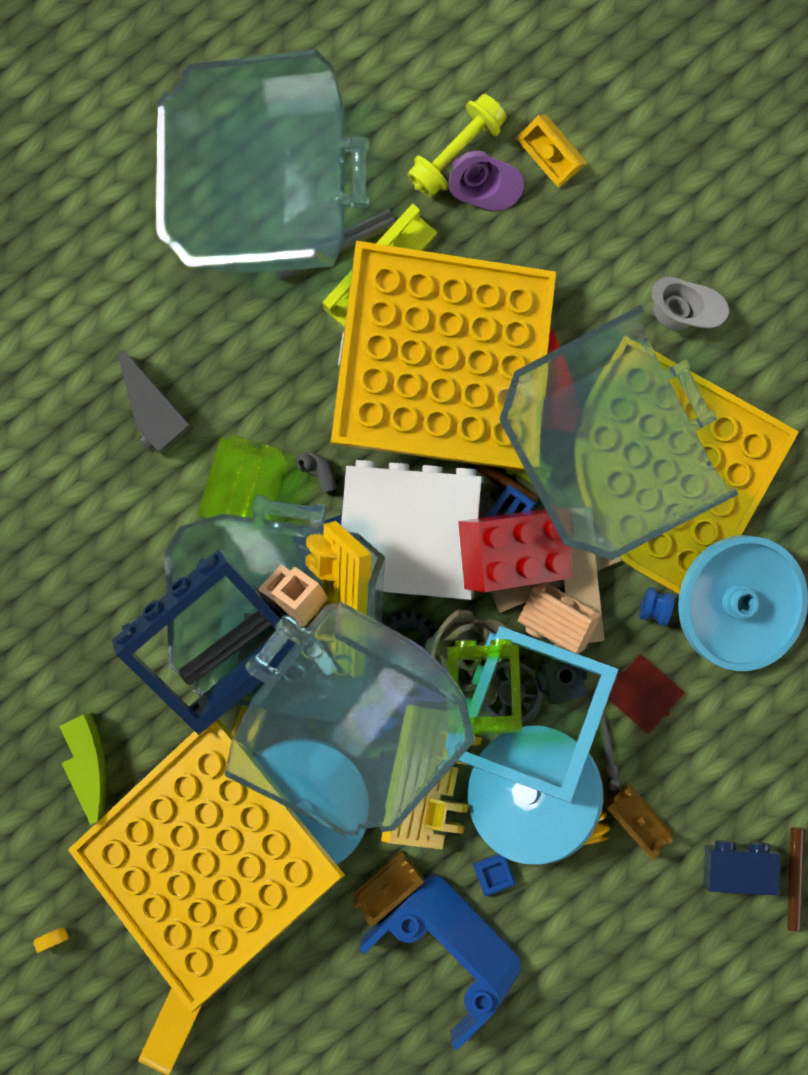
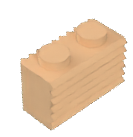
(558, 618)

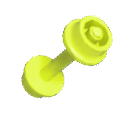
(486, 115)

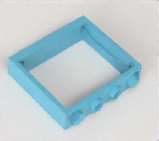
(483, 678)

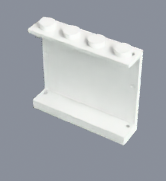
(413, 523)

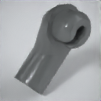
(318, 467)

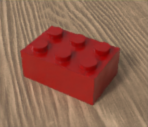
(512, 551)

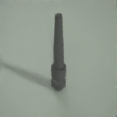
(610, 769)

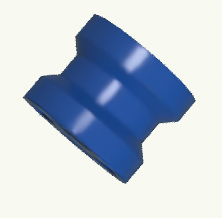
(657, 606)

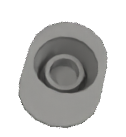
(687, 304)

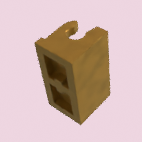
(639, 820)
(387, 888)

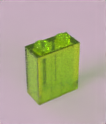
(239, 475)

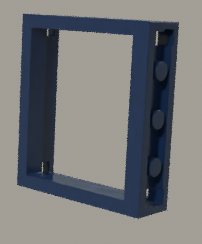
(162, 611)

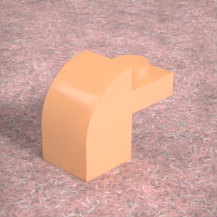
(294, 593)

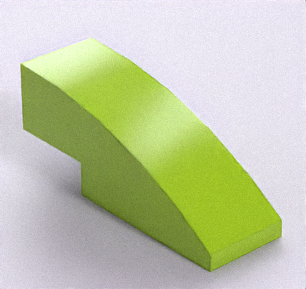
(87, 766)

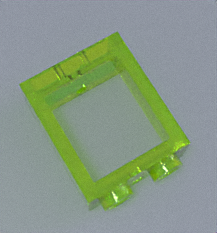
(497, 649)

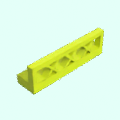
(407, 232)

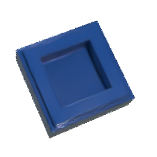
(494, 874)

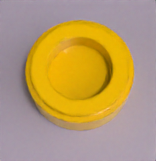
(50, 939)

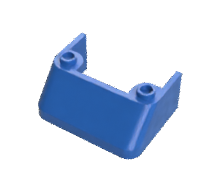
(469, 939)

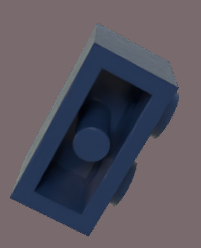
(741, 868)

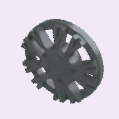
(505, 691)

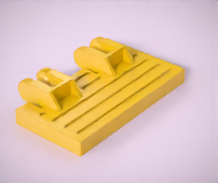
(341, 565)
(430, 815)

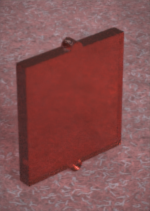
(644, 694)

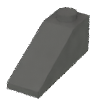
(152, 411)

